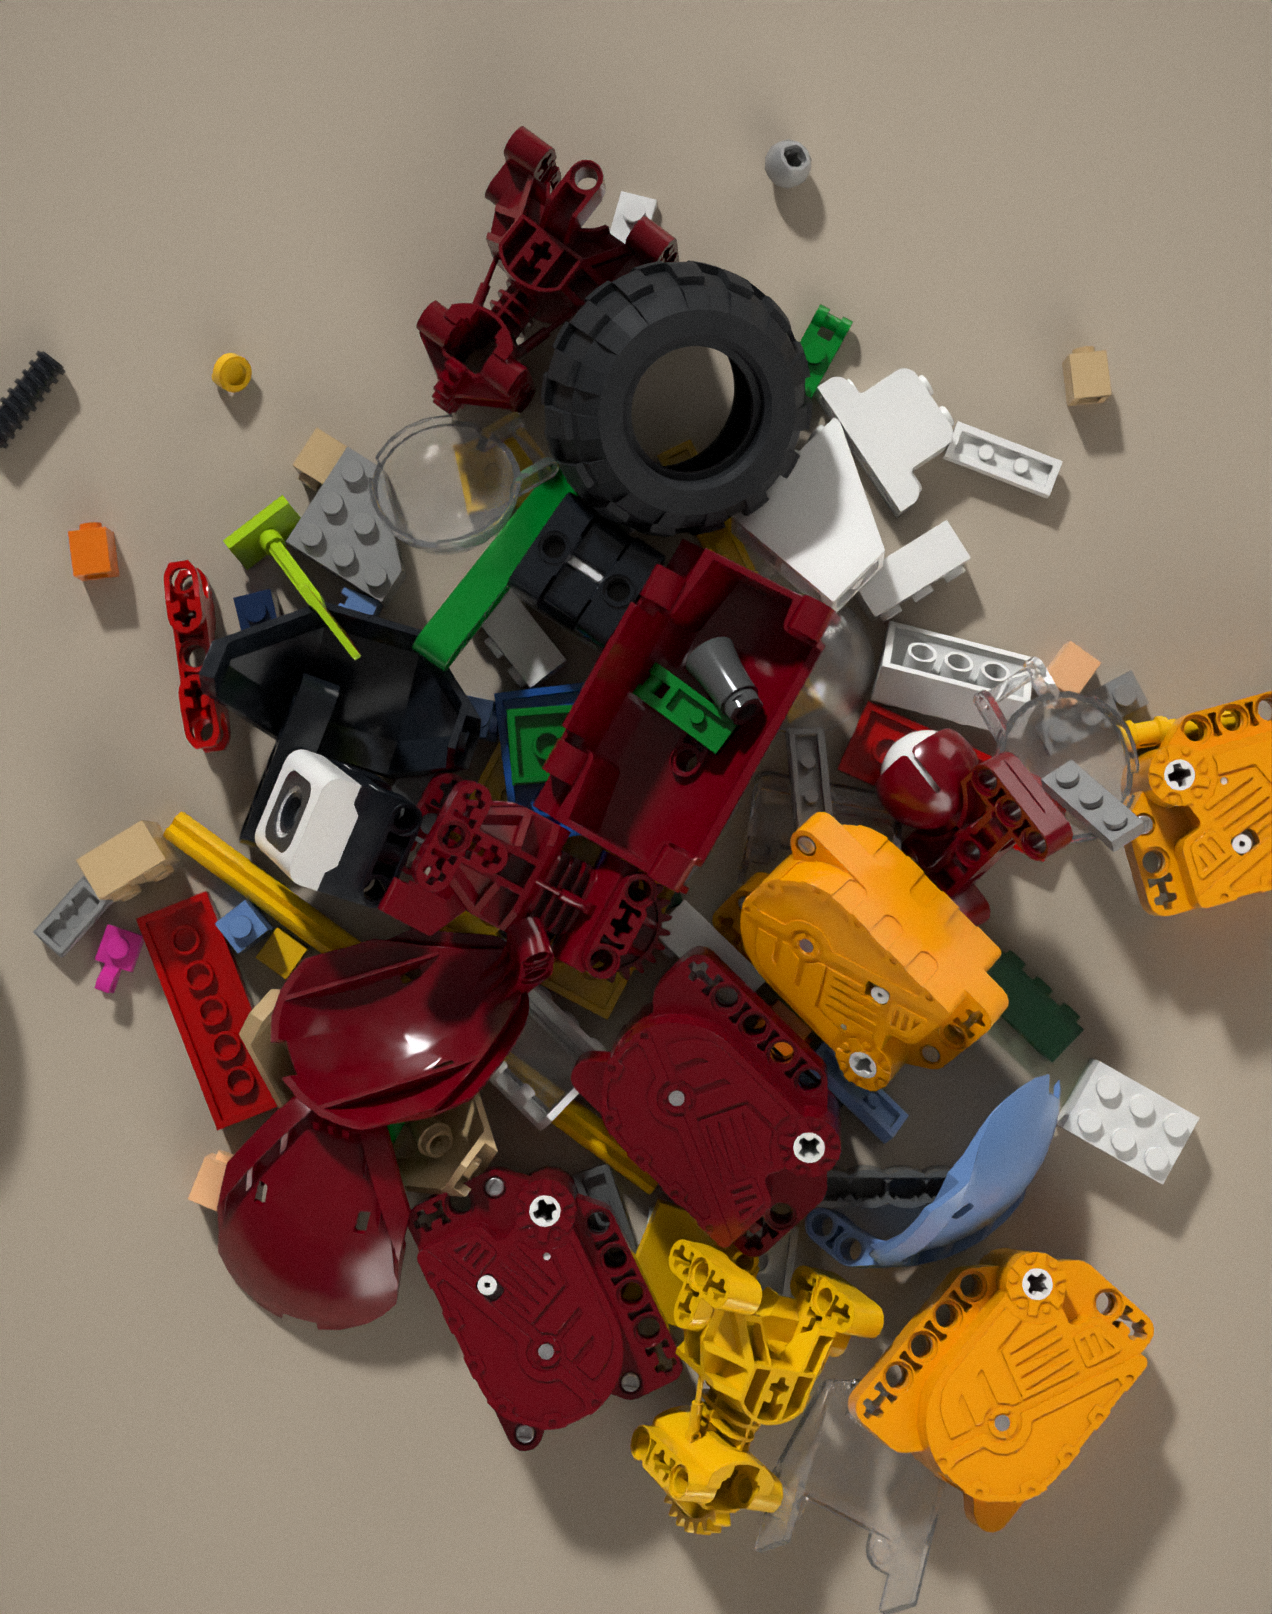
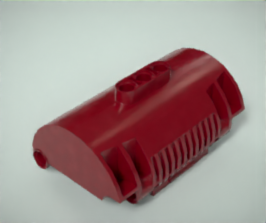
(624, 764)

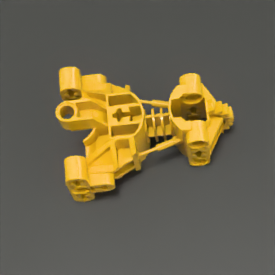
(760, 1365)

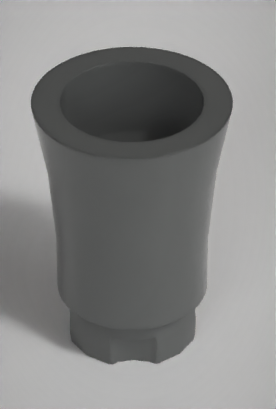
(725, 679)

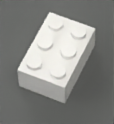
(1127, 1120)

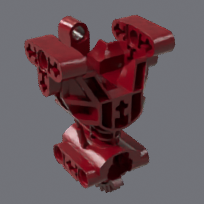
(548, 271)
(524, 875)

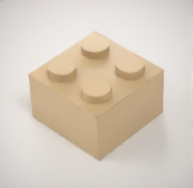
(129, 861)

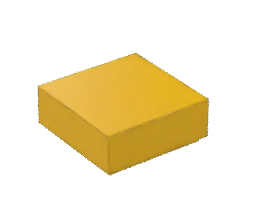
(282, 953)

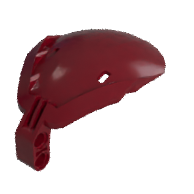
(371, 1042)
(302, 1243)

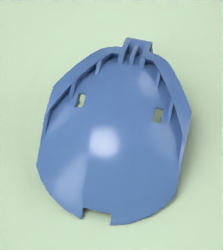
(986, 1177)

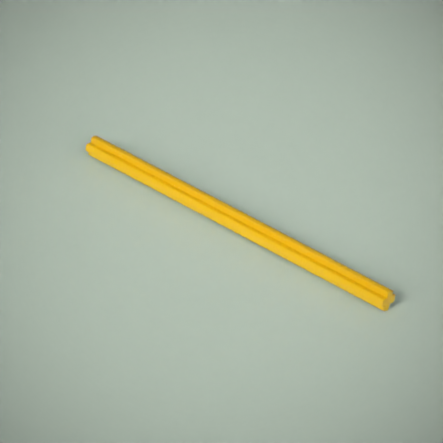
(328, 936)

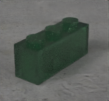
(1032, 1010)

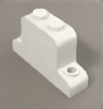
(890, 430)

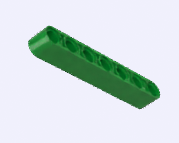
(487, 580)

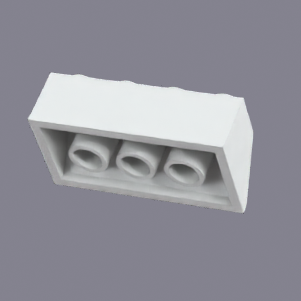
(943, 674)

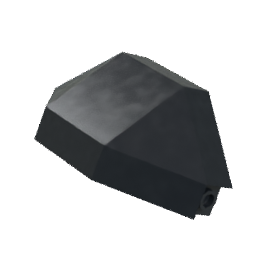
(392, 705)

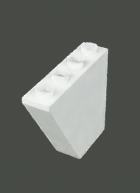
(817, 523)

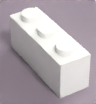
(913, 571)
(522, 642)
(691, 930)

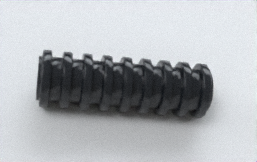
(26, 394)

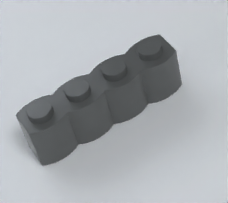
(873, 1187)

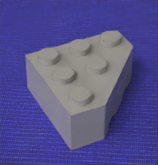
(347, 535)

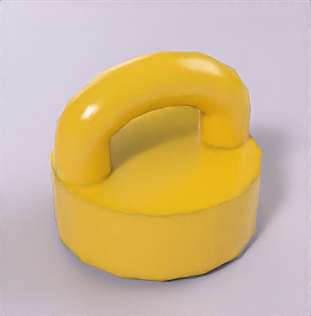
(231, 372)

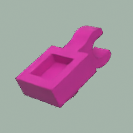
(118, 951)

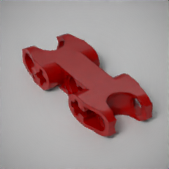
(181, 611)

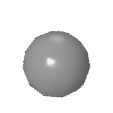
(788, 163)

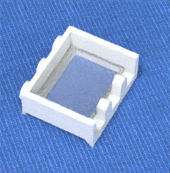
(542, 1061)

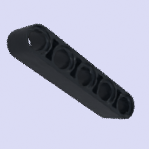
(300, 729)

